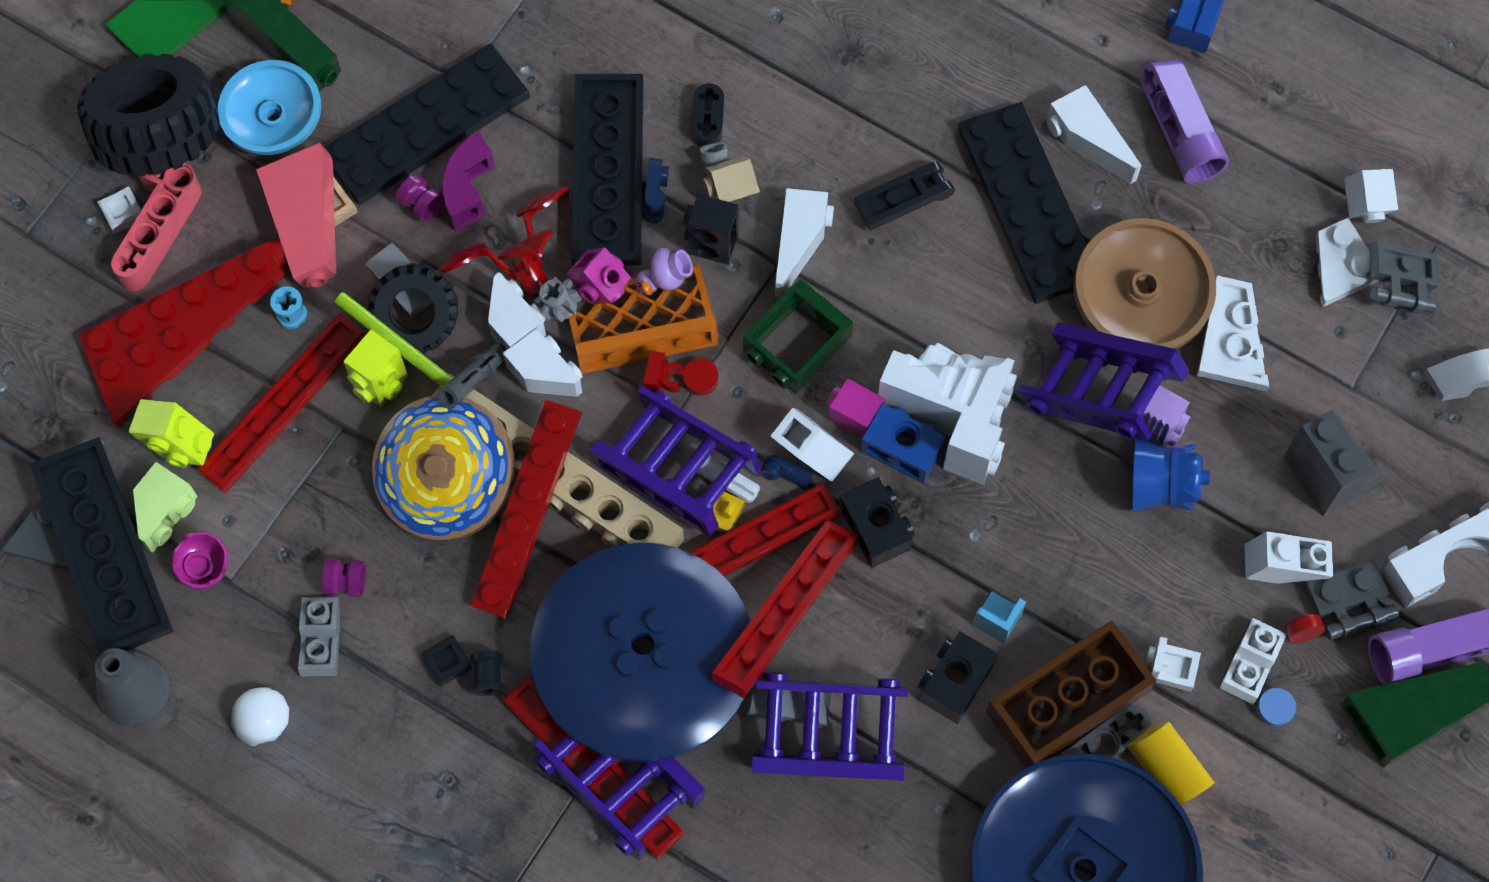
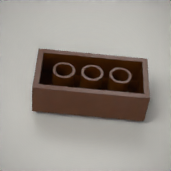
(1070, 695)

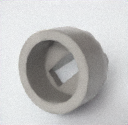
(714, 153)

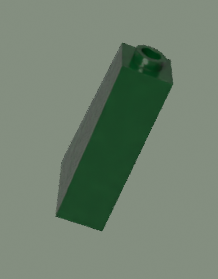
(285, 37)
(1416, 710)

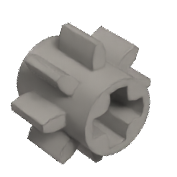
(558, 299)

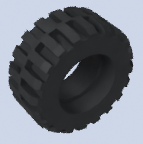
(148, 114)

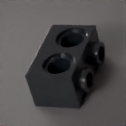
(712, 228)

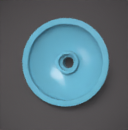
(267, 91)

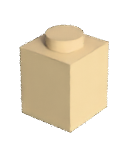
(731, 179)

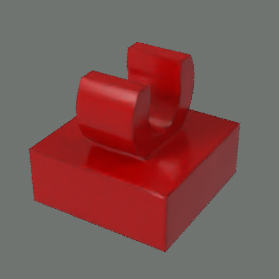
(659, 371)

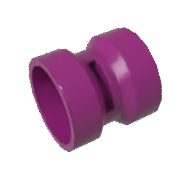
(417, 196)
(344, 577)

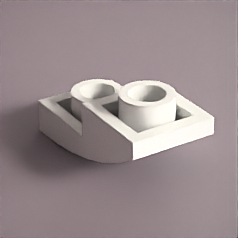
(1253, 661)

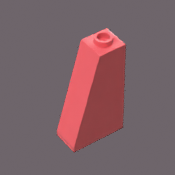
(302, 208)

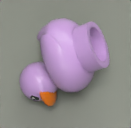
(666, 271)

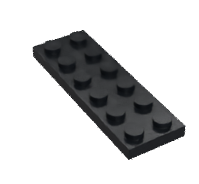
(426, 123)
(608, 166)
(1025, 199)
(101, 547)

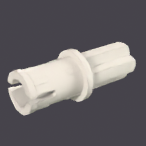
(740, 486)

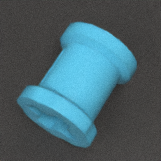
(287, 307)

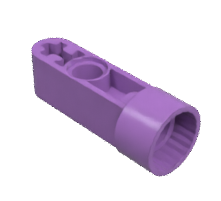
(1183, 120)
(1407, 653)

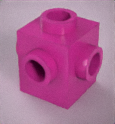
(599, 276)

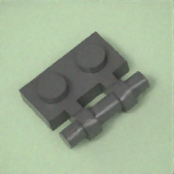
(1407, 267)
(1348, 590)

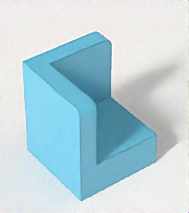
(998, 616)

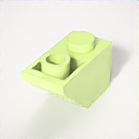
(159, 504)

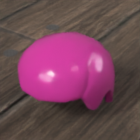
(200, 560)

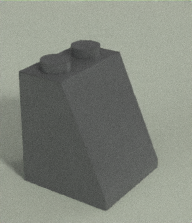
(1331, 462)

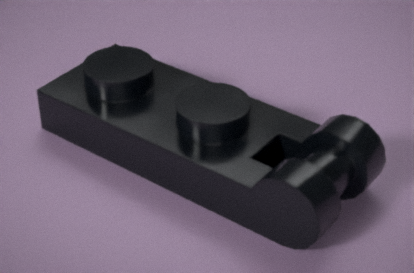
(903, 195)

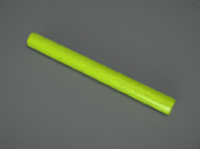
(407, 350)

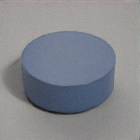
(1276, 707)

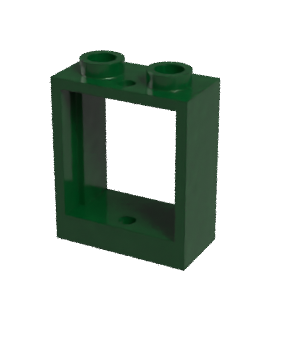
(818, 310)

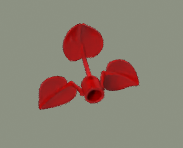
(527, 268)

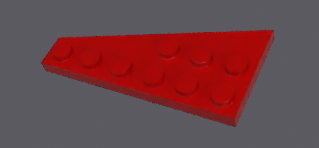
(166, 333)

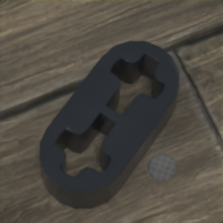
(700, 115)

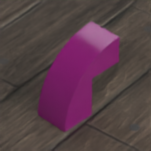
(466, 163)

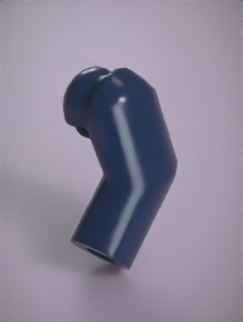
(776, 467)

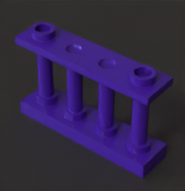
(1104, 350)
(671, 493)
(809, 758)
(681, 789)

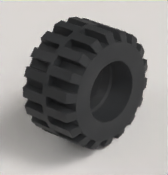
(432, 284)

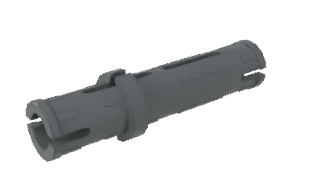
(455, 391)

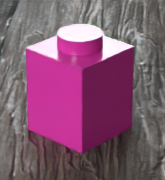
(853, 407)

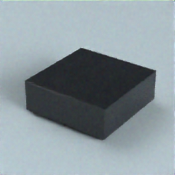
(446, 660)

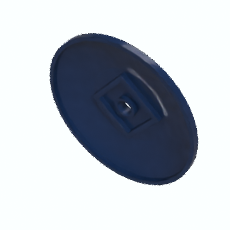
(625, 700)
(1086, 812)

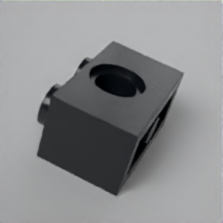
(882, 542)
(954, 698)

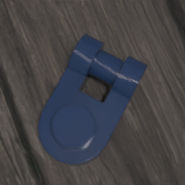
(654, 197)

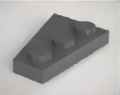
(36, 540)

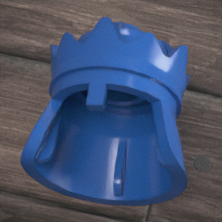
(1167, 476)

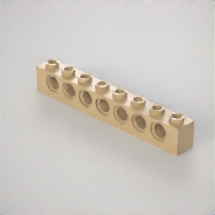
(602, 497)

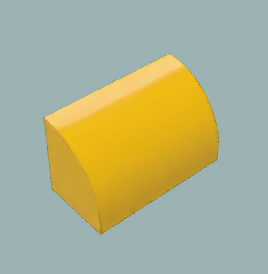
(1170, 762)

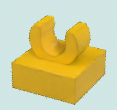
(727, 511)

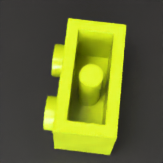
(375, 369)
(171, 432)

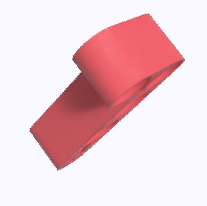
(137, 263)

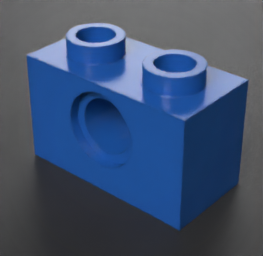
(910, 460)

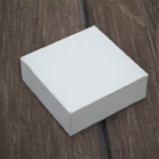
(120, 209)

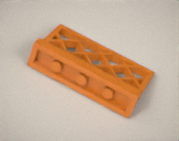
(675, 337)

